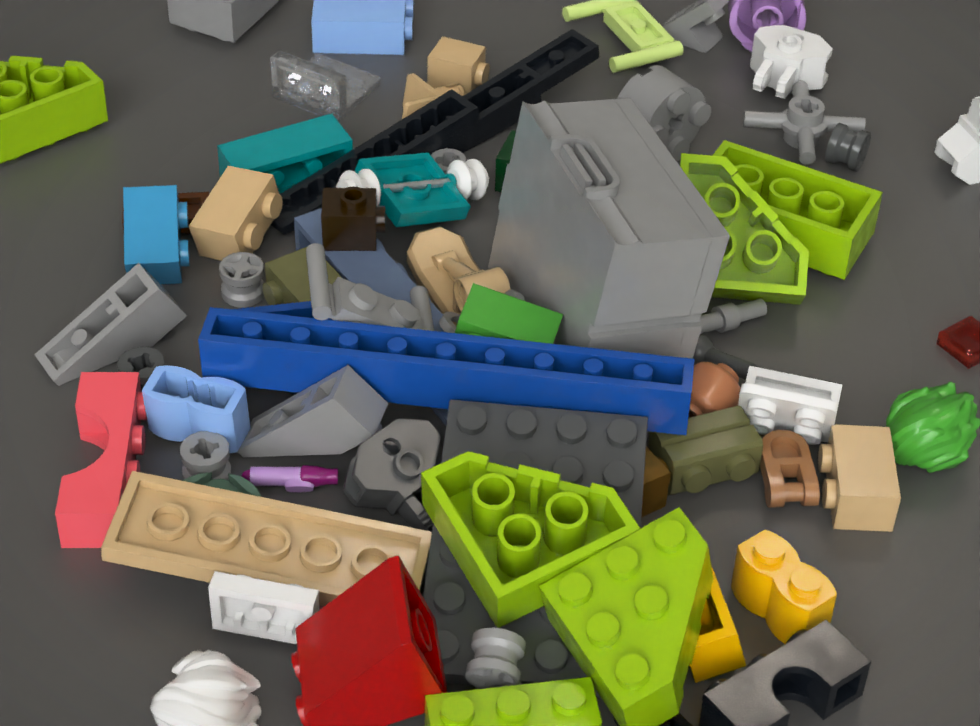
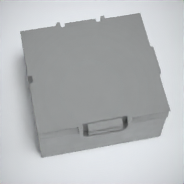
(606, 229)

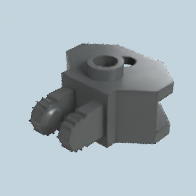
(390, 469)

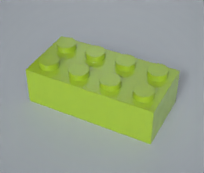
(819, 209)

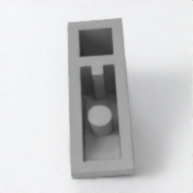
(127, 316)
(318, 420)

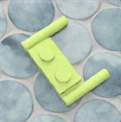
(634, 27)

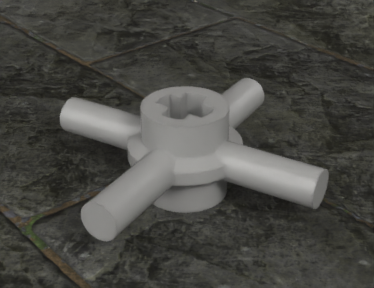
(802, 122)

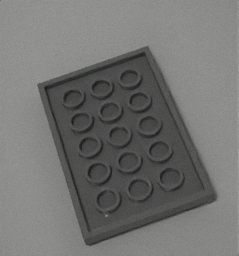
(566, 442)

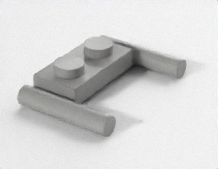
(359, 303)

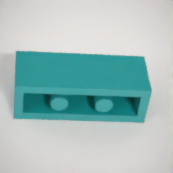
(288, 151)

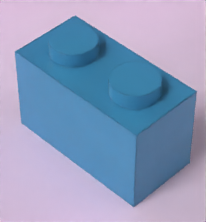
(154, 231)

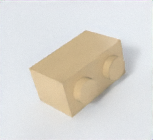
(236, 213)
(860, 478)

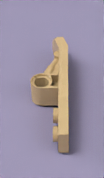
(447, 269)

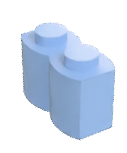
(184, 403)

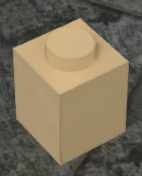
(459, 63)

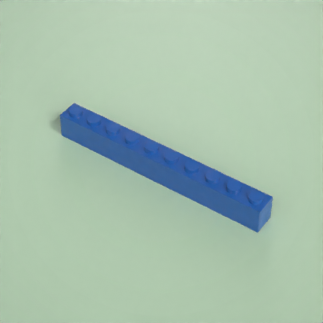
(444, 366)

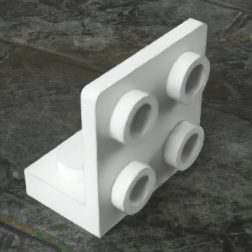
(260, 606)

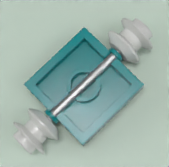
(417, 188)

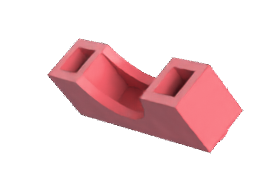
(110, 417)

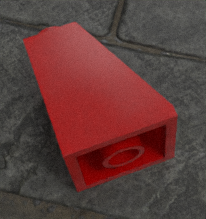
(369, 653)

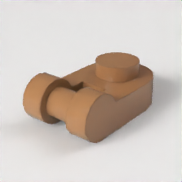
(788, 456)

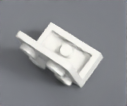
(790, 403)

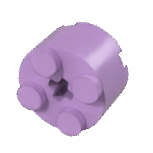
(750, 15)

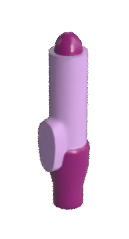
(293, 478)

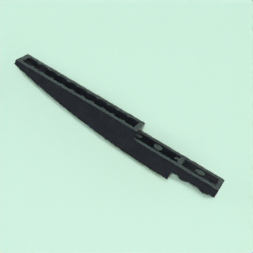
(452, 119)

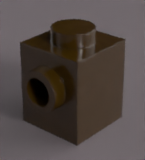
(351, 219)

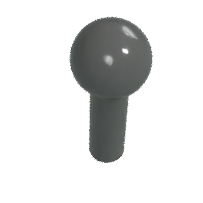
(706, 352)

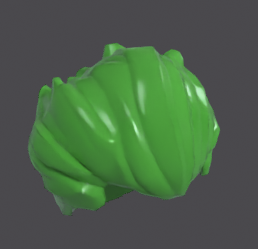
(933, 427)

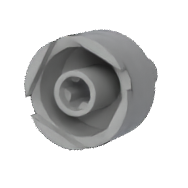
(669, 106)

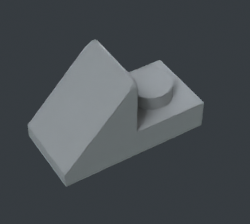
(696, 24)

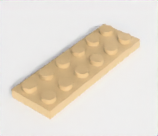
(208, 529)

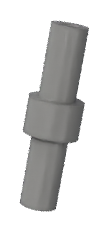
(729, 316)

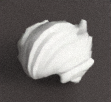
(207, 693)

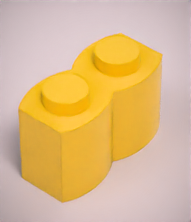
(780, 587)

